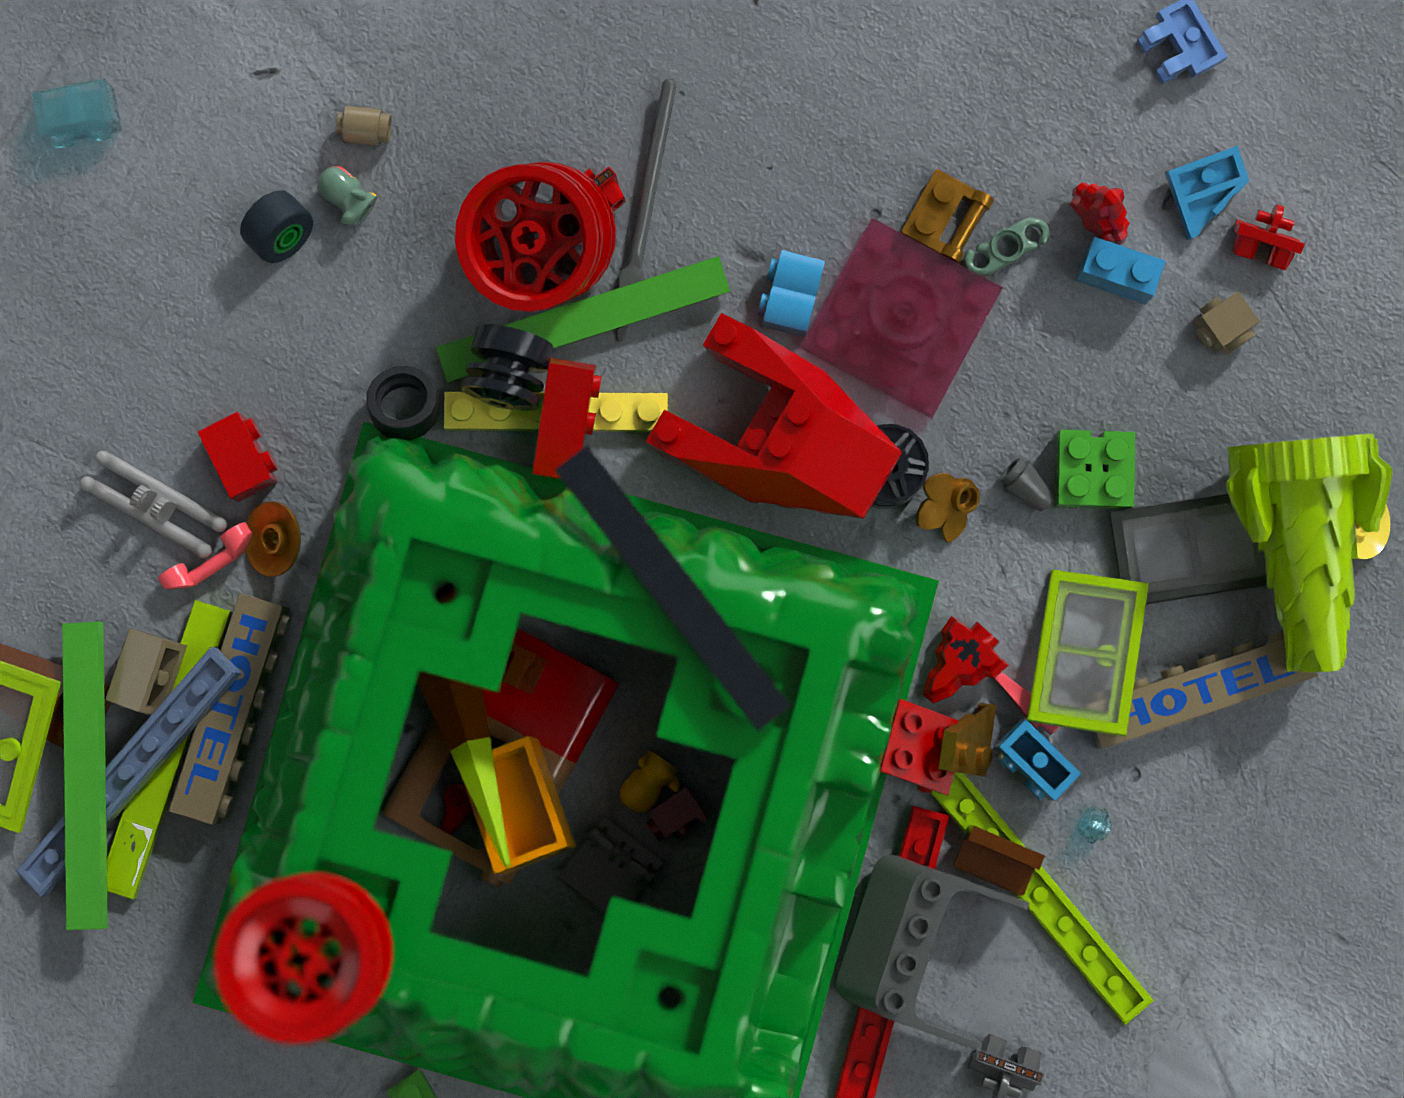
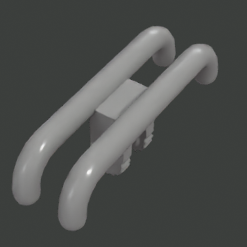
(153, 503)

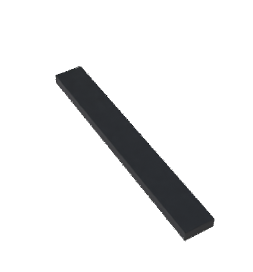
(672, 588)

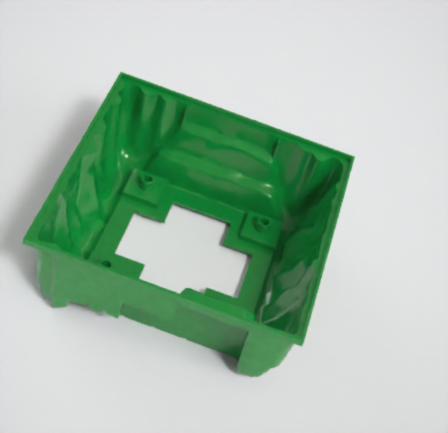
(789, 836)

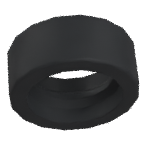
(393, 379)

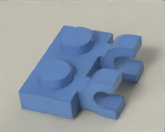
(1189, 35)

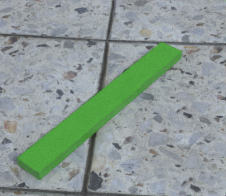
(605, 311)
(84, 776)

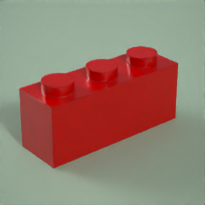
(565, 413)

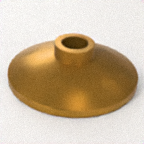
(274, 539)

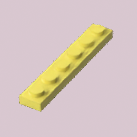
(613, 413)

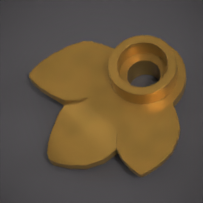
(947, 504)

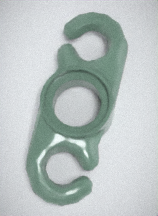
(1017, 234)

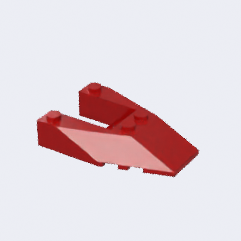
(803, 444)

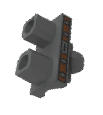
(1022, 1072)

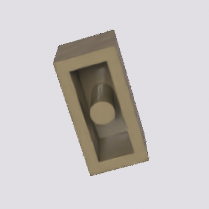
(145, 671)

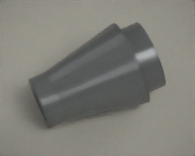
(1025, 482)

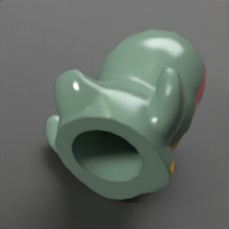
(345, 192)

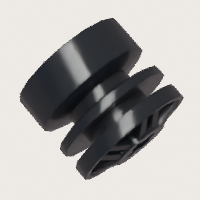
(505, 374)
(909, 471)

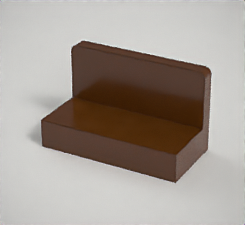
(524, 669)
(997, 860)

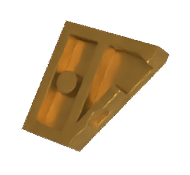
(968, 743)

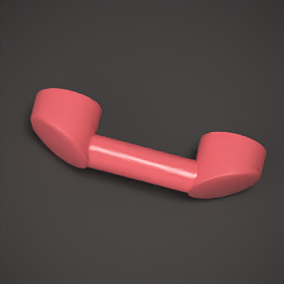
(235, 541)

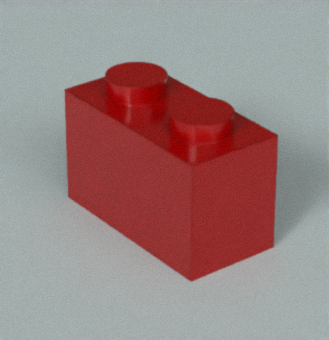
(238, 456)

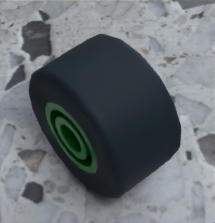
(276, 226)

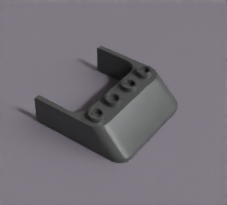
(896, 940)

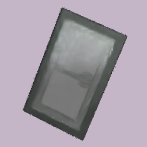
(1186, 548)

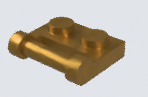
(937, 208)

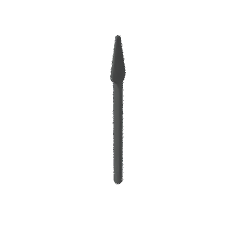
(632, 272)

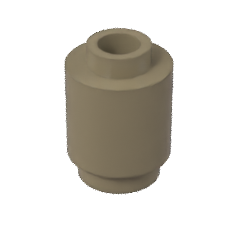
(364, 125)

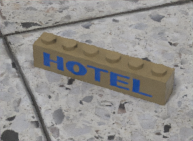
(1206, 688)
(228, 727)

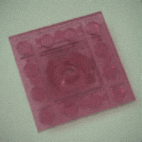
(897, 354)

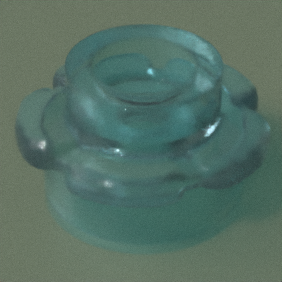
(1094, 824)

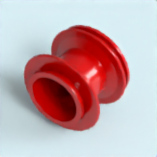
(248, 945)

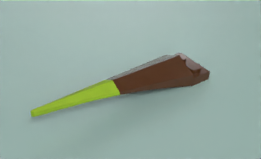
(464, 726)

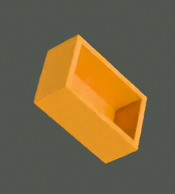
(529, 807)

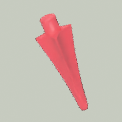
(1021, 699)

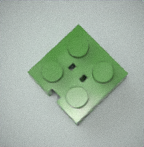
(1090, 486)

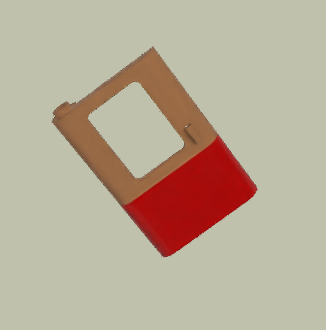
(557, 713)

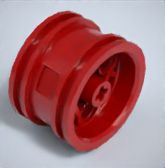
(483, 219)

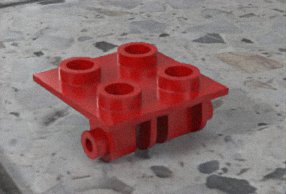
(916, 748)

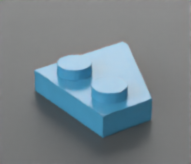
(1206, 187)

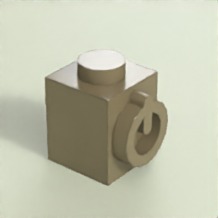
(1226, 324)

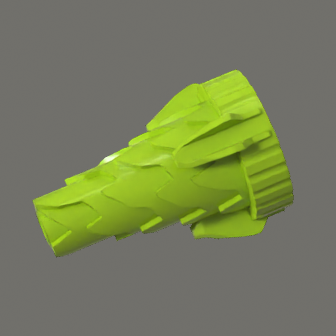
(1303, 512)

